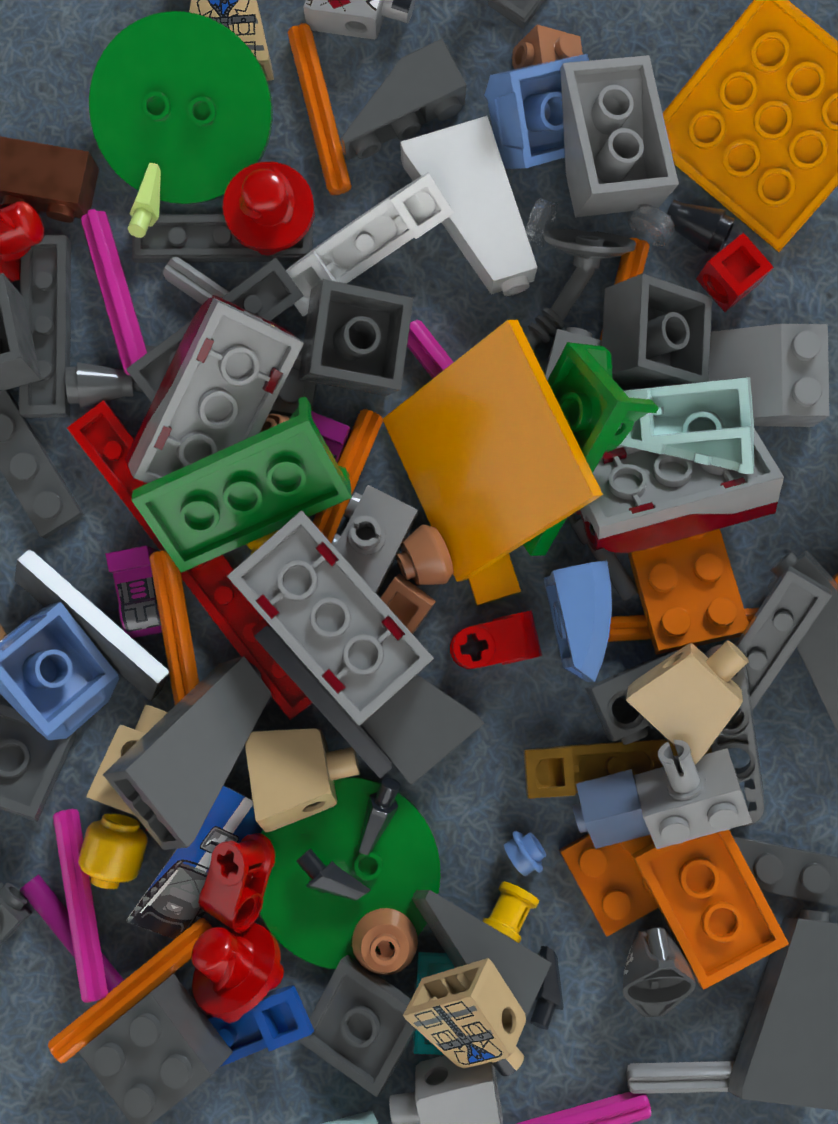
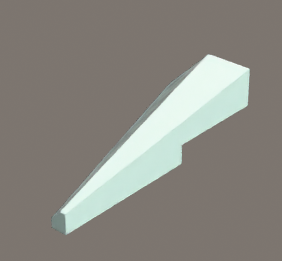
(699, 423)

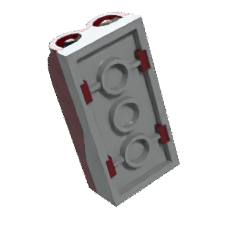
(213, 389)
(669, 498)
(330, 618)

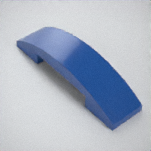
(270, 1024)

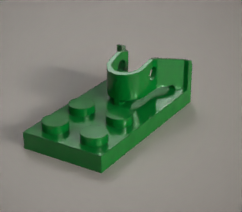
(593, 410)
(243, 491)

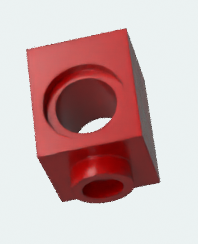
(734, 272)

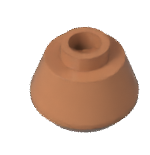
(425, 557)
(379, 929)

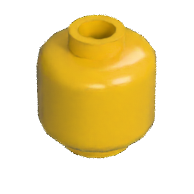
(113, 850)

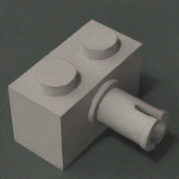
(374, 534)
(690, 798)

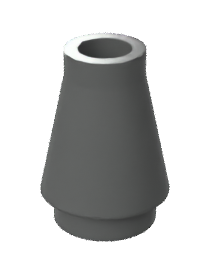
(93, 383)

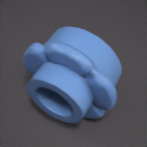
(525, 853)

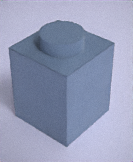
(610, 809)

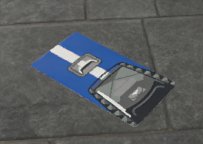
(173, 897)

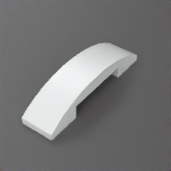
(371, 237)

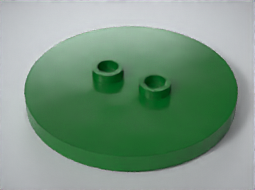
(180, 98)
(322, 924)

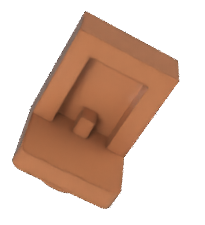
(545, 45)
(407, 602)

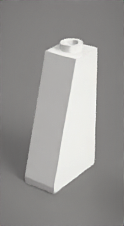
(476, 186)

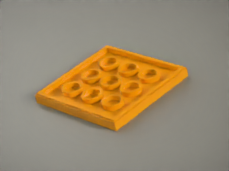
(763, 120)
(491, 452)

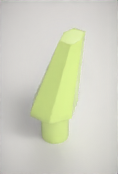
(147, 202)

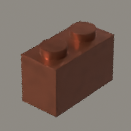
(47, 178)

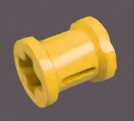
(511, 910)

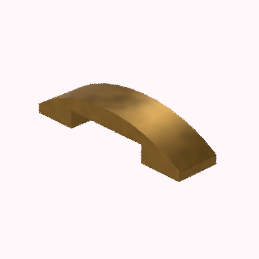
(559, 769)

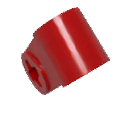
(503, 640)
(238, 881)

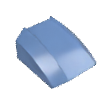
(528, 113)
(581, 615)
(54, 673)

